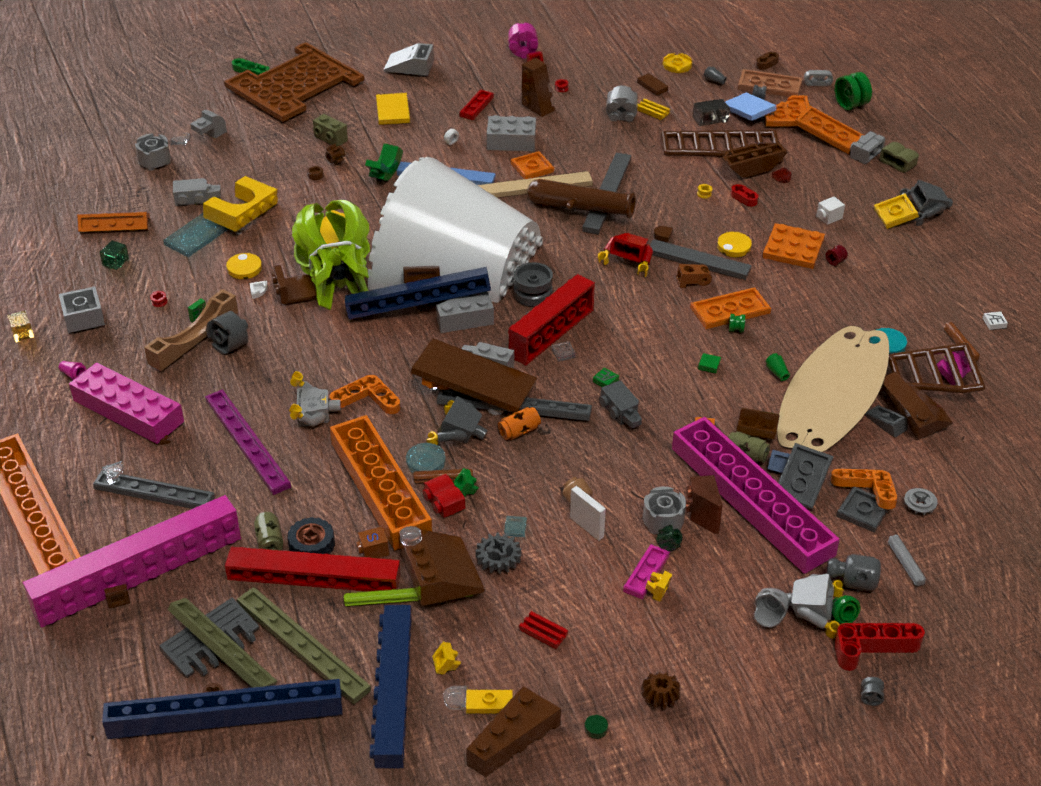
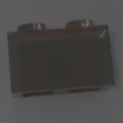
(711, 112)

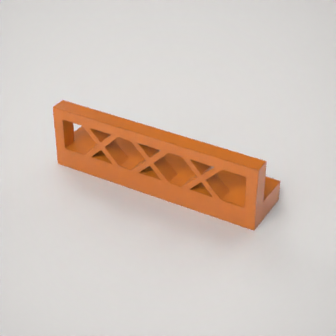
(113, 222)

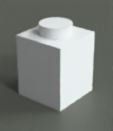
(830, 210)

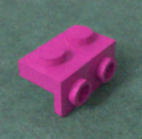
(962, 364)

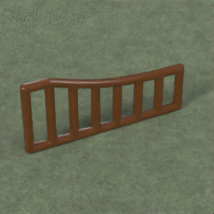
(711, 134)
(960, 387)

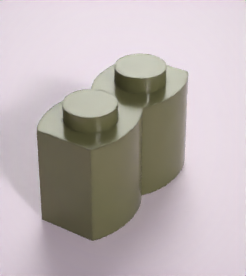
(899, 156)

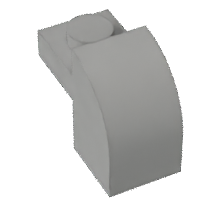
(210, 124)

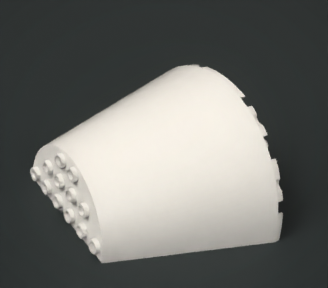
(449, 224)

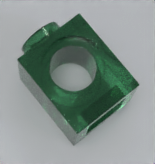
(114, 255)

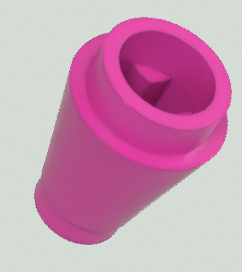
(72, 369)

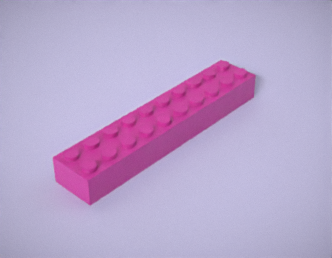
(756, 495)
(132, 560)

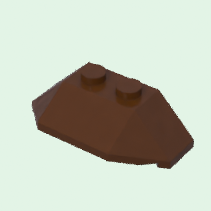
(754, 158)

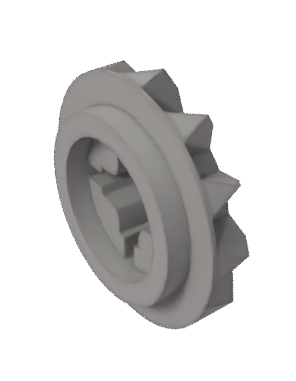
(919, 494)

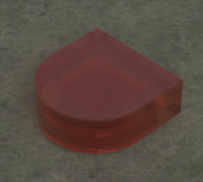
(782, 175)

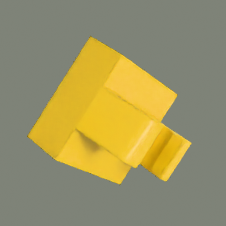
(660, 586)
(445, 658)

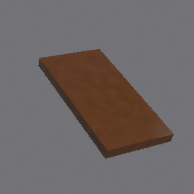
(474, 375)

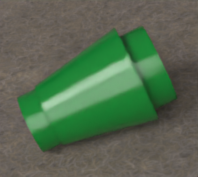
(777, 366)

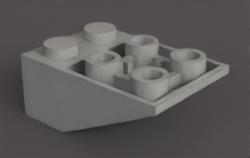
(412, 60)

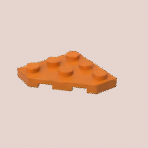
(787, 111)

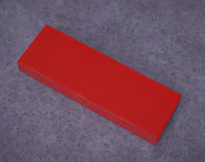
(476, 104)

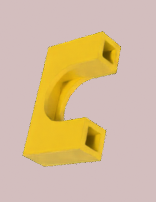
(235, 216)

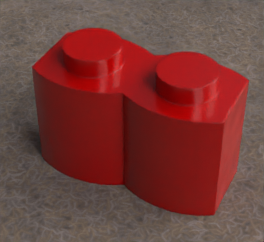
(444, 496)

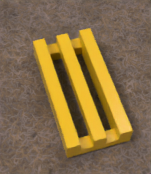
(653, 109)

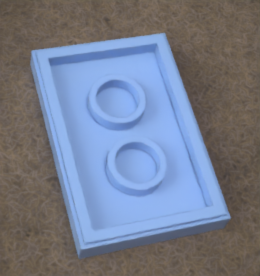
(750, 106)

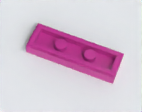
(652, 561)

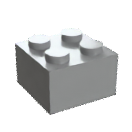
(81, 309)

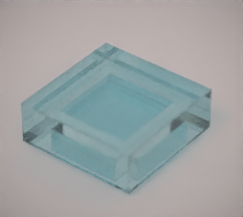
(515, 526)

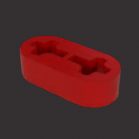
(744, 195)

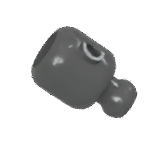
(857, 571)

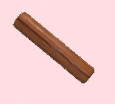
(958, 337)
(424, 476)

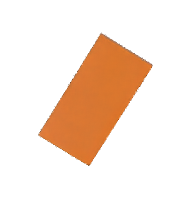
(828, 129)
(717, 310)

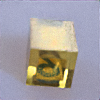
(20, 326)

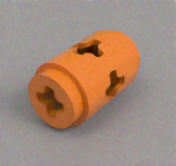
(510, 427)

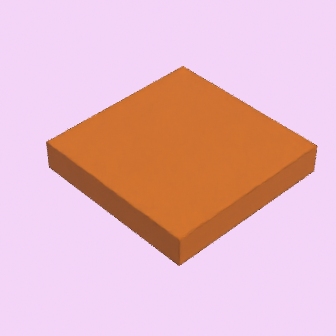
(532, 165)

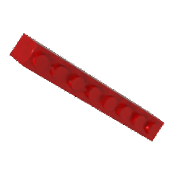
(312, 569)

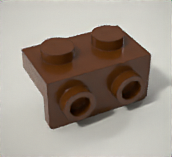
(758, 423)

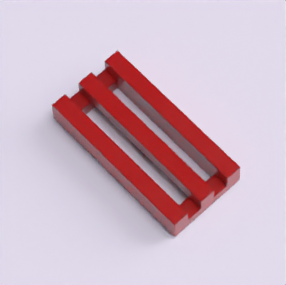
(546, 628)

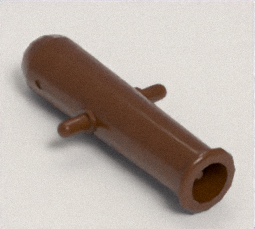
(581, 197)

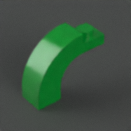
(386, 164)

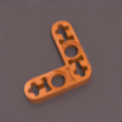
(368, 386)
(876, 479)

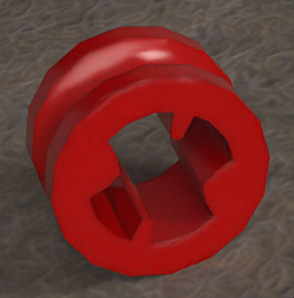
(561, 85)
(158, 298)

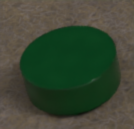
(596, 726)

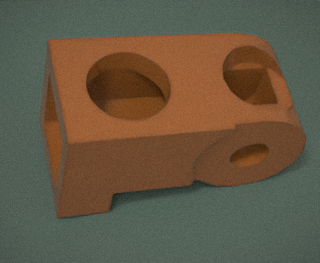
(693, 274)

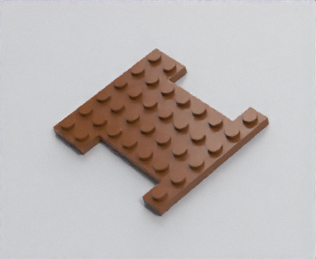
(288, 84)

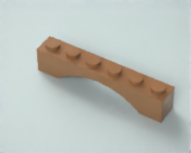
(166, 350)

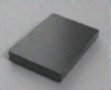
(805, 474)

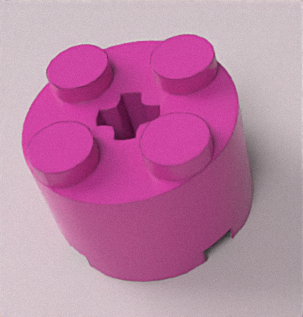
(522, 39)

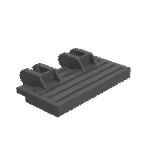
(187, 649)

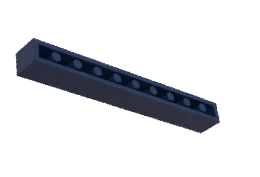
(222, 708)

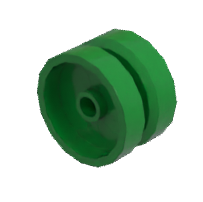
(853, 90)

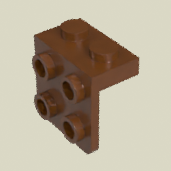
(293, 288)

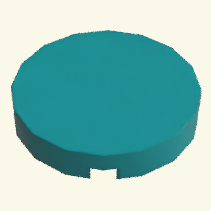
(896, 340)

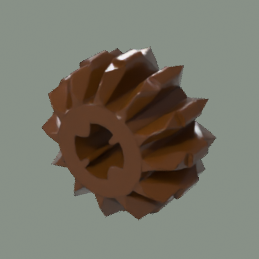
(661, 690)

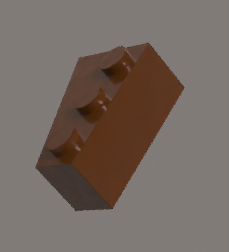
(535, 87)

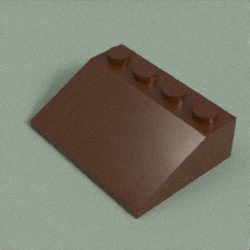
(440, 568)

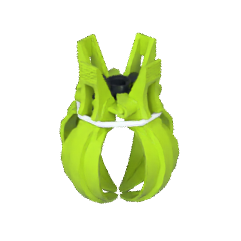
(337, 265)

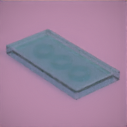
(194, 236)

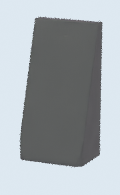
(888, 420)

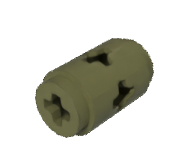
(758, 448)
(268, 531)

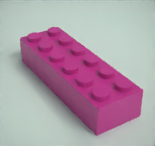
(126, 402)

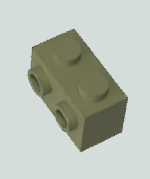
(330, 130)

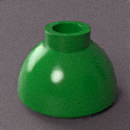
(845, 609)

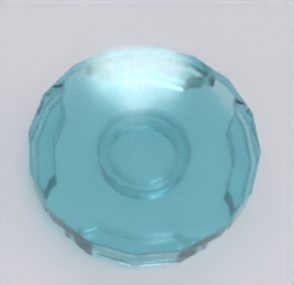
(425, 457)

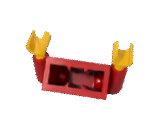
(629, 247)

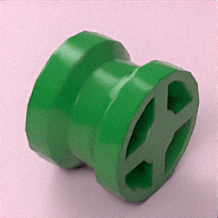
(737, 323)

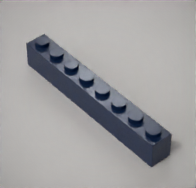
(417, 293)
(393, 687)

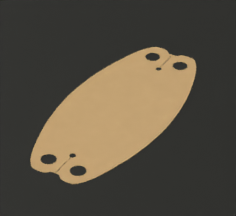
(833, 388)

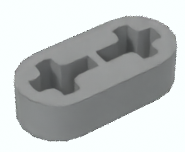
(818, 77)

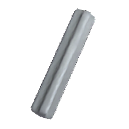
(907, 560)

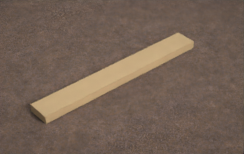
(521, 186)

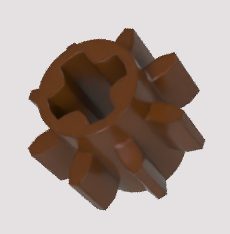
(335, 154)

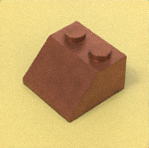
(704, 502)

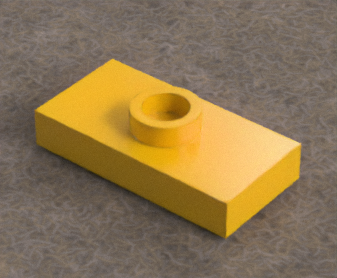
(487, 701)

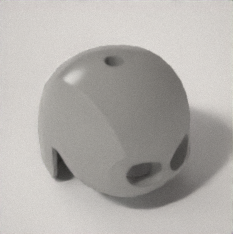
(771, 607)

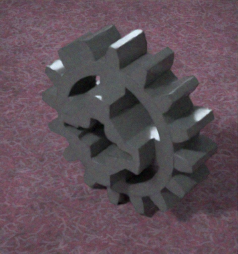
(498, 553)

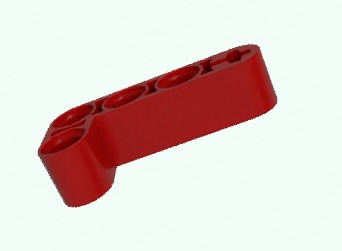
(875, 638)

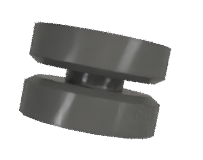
(532, 283)

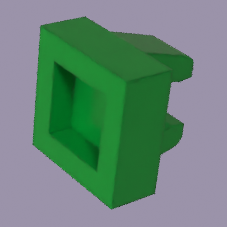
(466, 482)

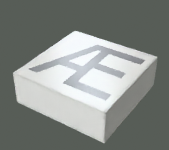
(995, 320)

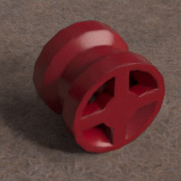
(836, 255)

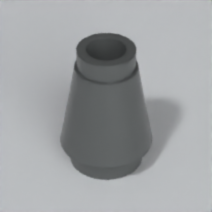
(713, 75)

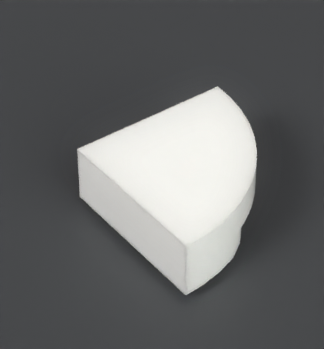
(258, 289)

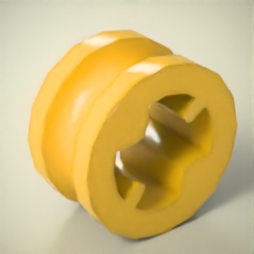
(704, 191)

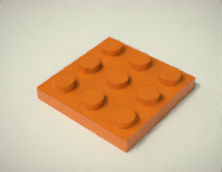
(794, 246)

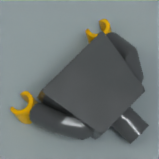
(459, 423)

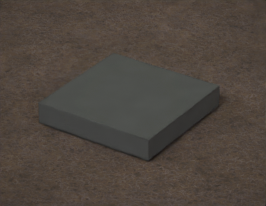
(862, 510)

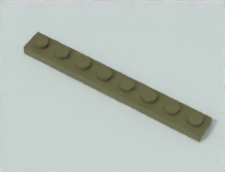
(303, 644)

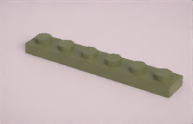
(221, 644)

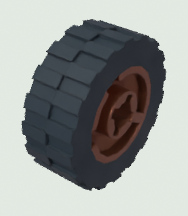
(311, 536)

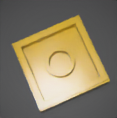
(896, 211)

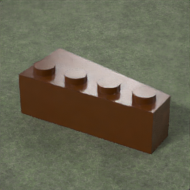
(512, 730)

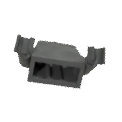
(929, 200)

